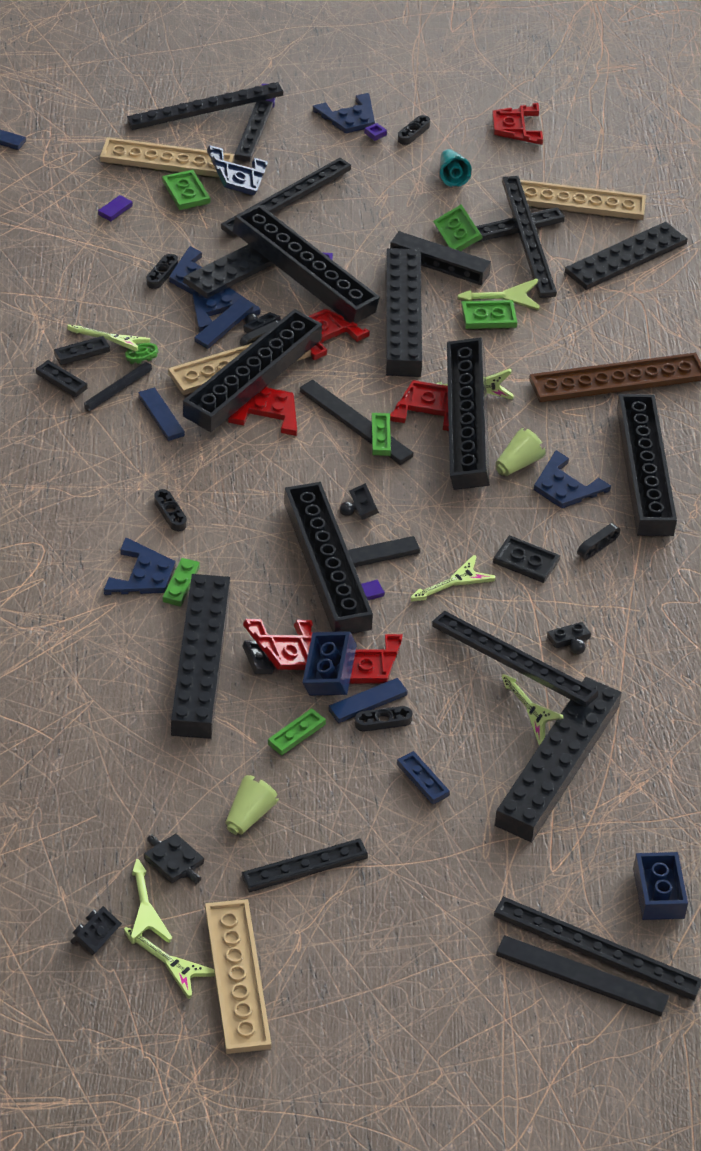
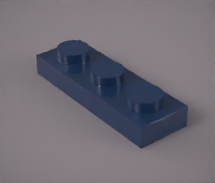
(423, 777)

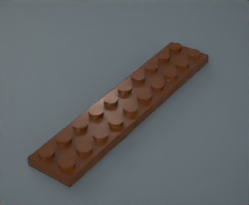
(616, 377)

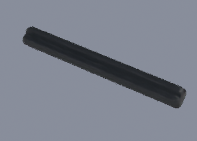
(117, 386)

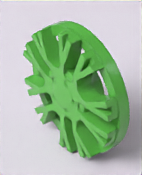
(143, 353)

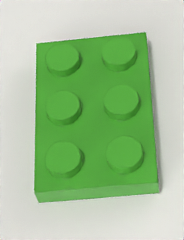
(186, 189)
(458, 228)
(489, 314)

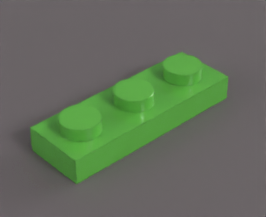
(381, 434)
(180, 582)
(296, 731)

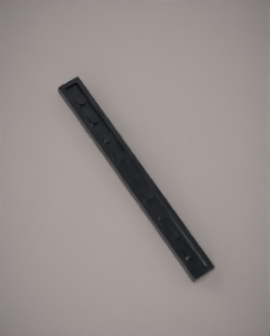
(204, 106)
(297, 190)
(529, 236)
(515, 659)
(598, 948)

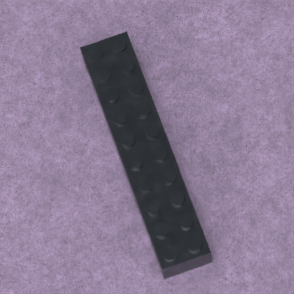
(305, 264)
(403, 313)
(252, 370)
(467, 414)
(646, 465)
(328, 558)
(200, 657)
(556, 763)

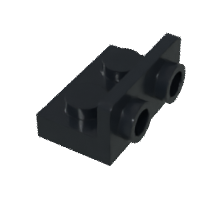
(97, 930)

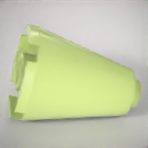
(520, 452)
(250, 804)

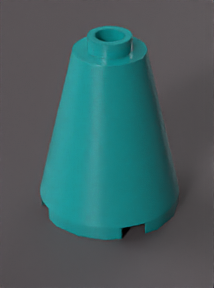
(454, 168)

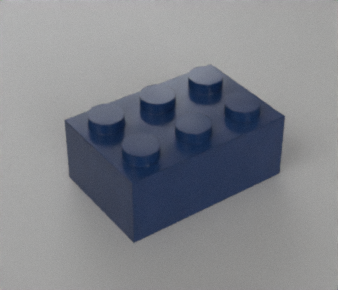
(329, 663)
(660, 886)

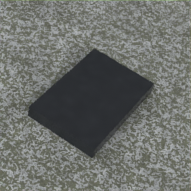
(526, 559)

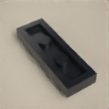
(81, 350)
(61, 378)

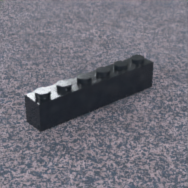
(445, 259)

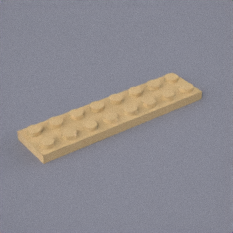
(159, 156)
(584, 200)
(195, 373)
(237, 977)

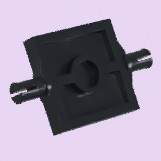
(174, 858)

